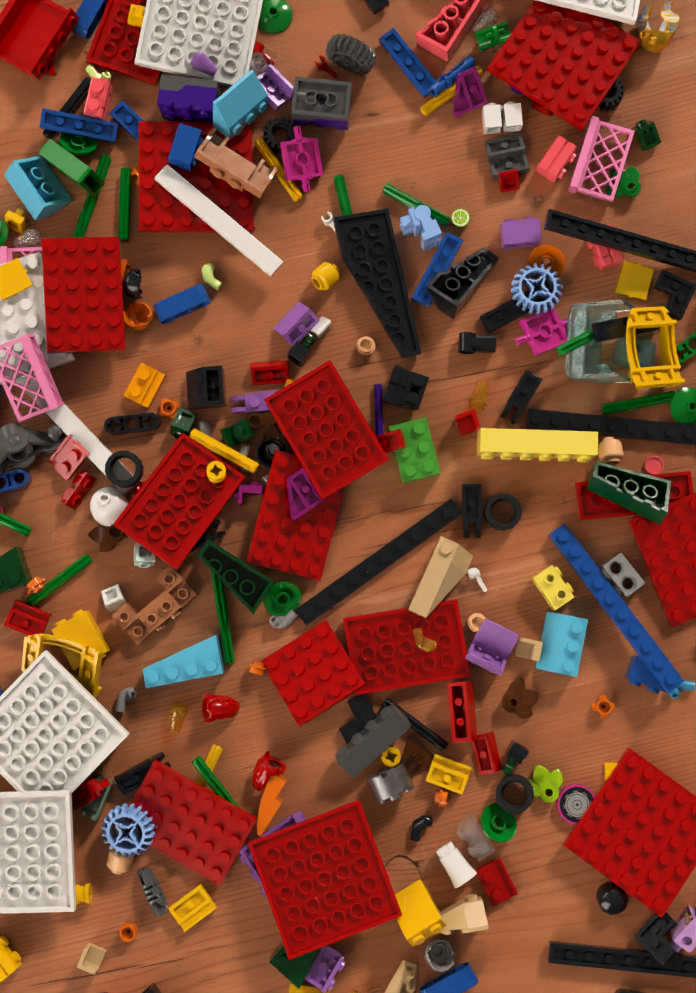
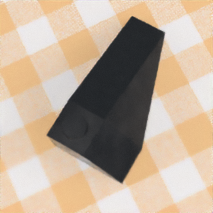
(457, 284)

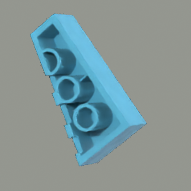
(191, 663)

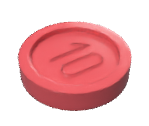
(654, 465)

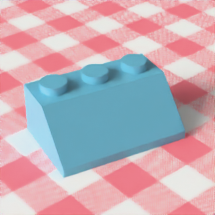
(239, 105)
(37, 187)
(562, 643)

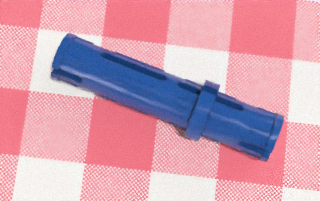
(446, 80)

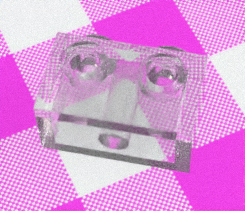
(478, 842)

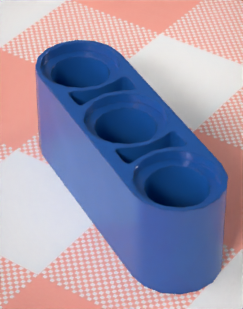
(90, 14)
(182, 304)
(12, 483)
(453, 981)

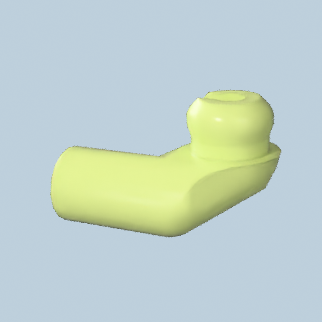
(91, 70)
(208, 277)

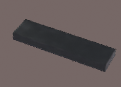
(507, 312)
(614, 329)

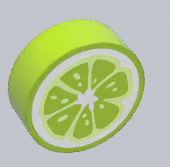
(460, 218)

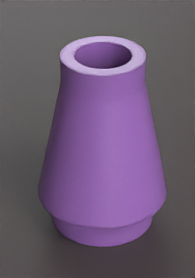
(203, 64)

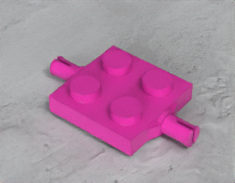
(301, 159)
(543, 331)

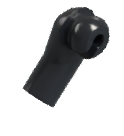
(418, 825)

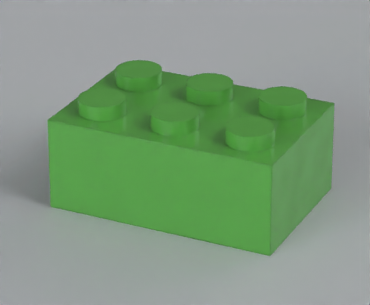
(419, 457)

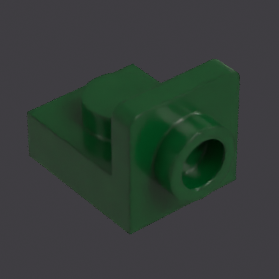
(646, 134)
(182, 422)
(237, 433)

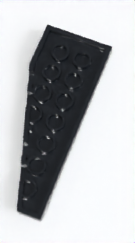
(373, 259)

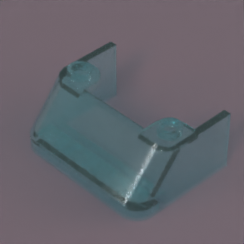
(584, 362)

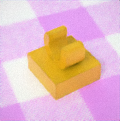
(136, 15)
(16, 220)

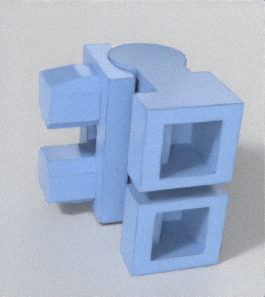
(420, 222)

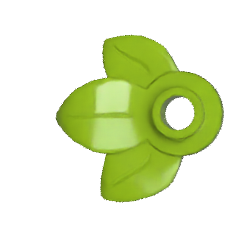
(545, 780)

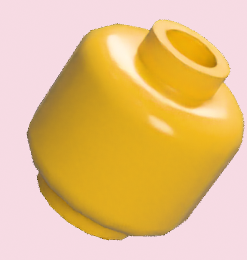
(325, 276)

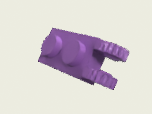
(253, 401)

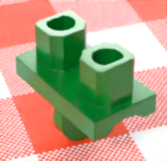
(492, 36)

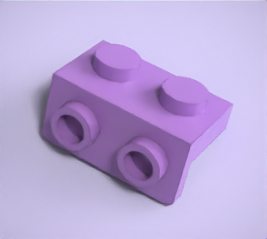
(277, 87)
(325, 967)

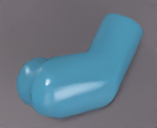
(686, 685)

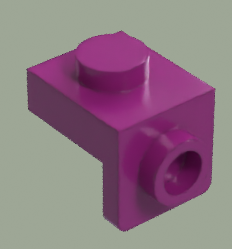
(251, 489)

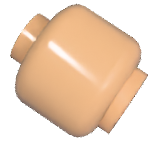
(610, 451)
(118, 863)

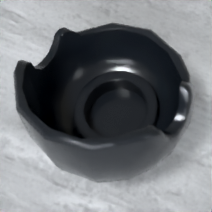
(131, 283)
(266, 451)
(611, 898)

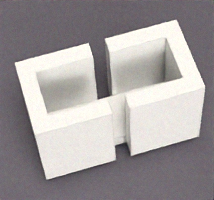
(511, 116)

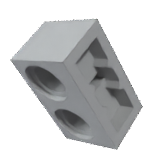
(625, 571)

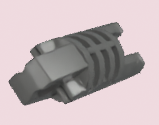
(152, 891)

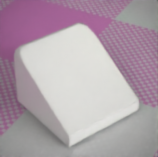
(321, 327)
(113, 598)

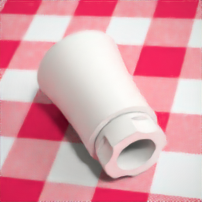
(455, 864)

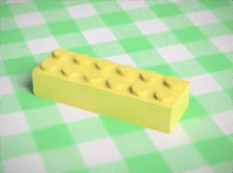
(537, 444)

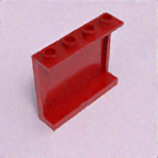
(34, 34)

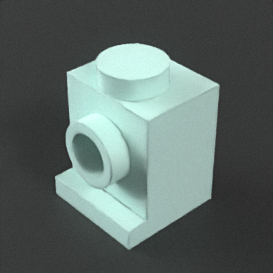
(143, 558)

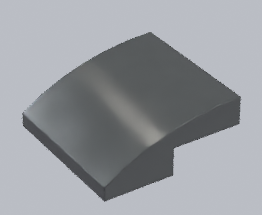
(506, 154)

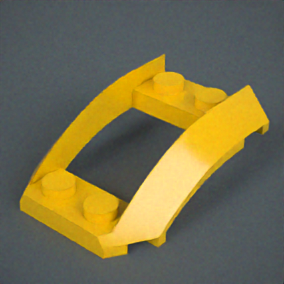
(654, 376)
(89, 664)

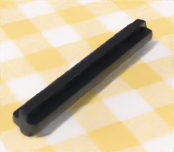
(72, 103)
(420, 728)

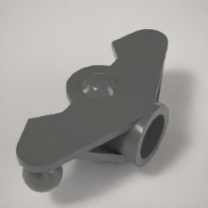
(22, 444)

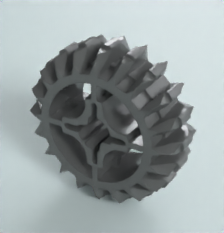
(350, 54)

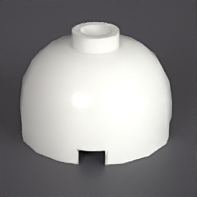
(108, 505)

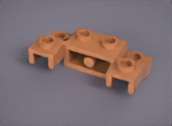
(232, 167)
(160, 610)

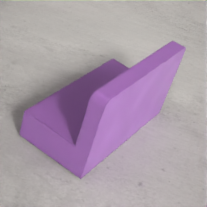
(296, 323)

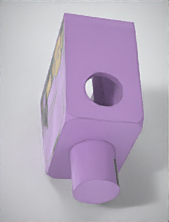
(685, 931)

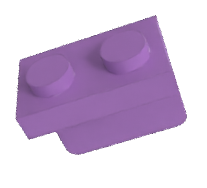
(492, 646)

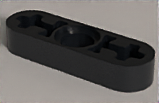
(145, 417)

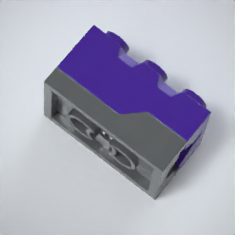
(187, 98)
(321, 103)

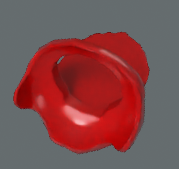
(219, 707)
(263, 771)

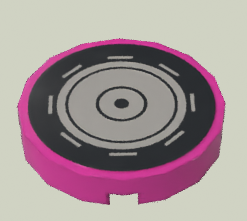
(573, 802)

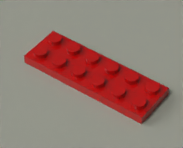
(594, 506)

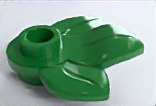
(628, 178)

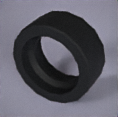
(121, 483)
(502, 526)
(514, 808)

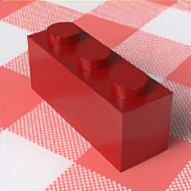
(462, 711)

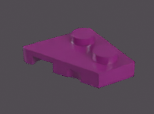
(468, 92)
(301, 494)

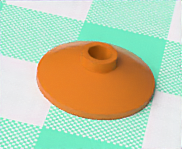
(556, 257)

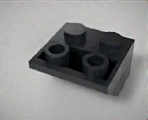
(206, 388)

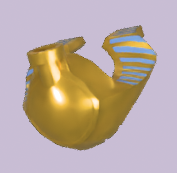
(653, 39)

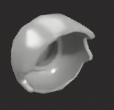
(440, 954)

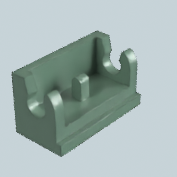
(97, 806)

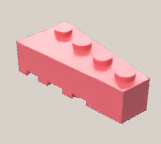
(449, 27)

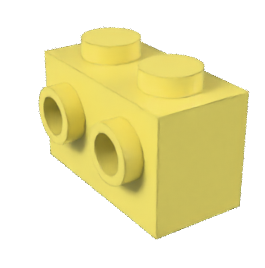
(553, 587)

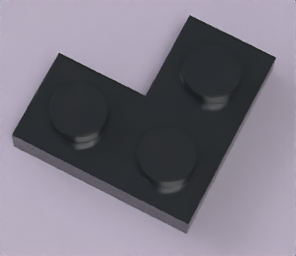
(679, 291)
(363, 713)
(653, 935)

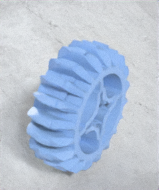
(530, 284)
(137, 842)

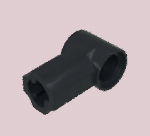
(471, 343)

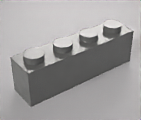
(372, 740)

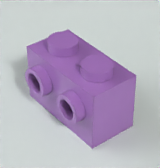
(520, 233)

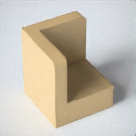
(528, 649)
(91, 958)

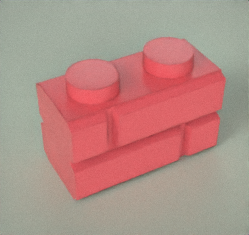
(98, 99)
(556, 158)
(605, 256)

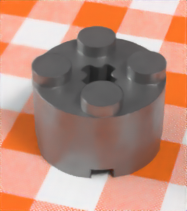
(391, 783)

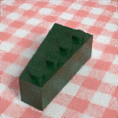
(631, 490)
(13, 570)
(242, 579)
(294, 969)

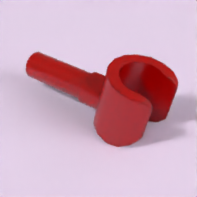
(258, 47)
(323, 66)

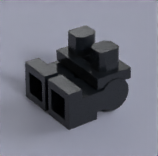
(405, 389)

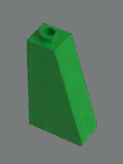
(72, 167)

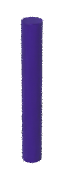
(378, 409)

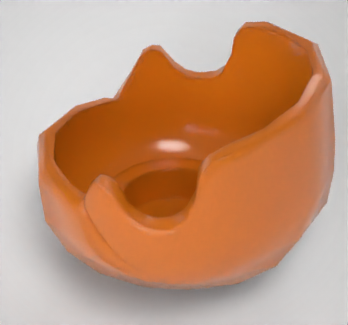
(138, 316)

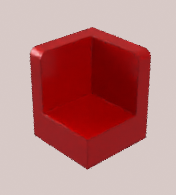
(467, 422)

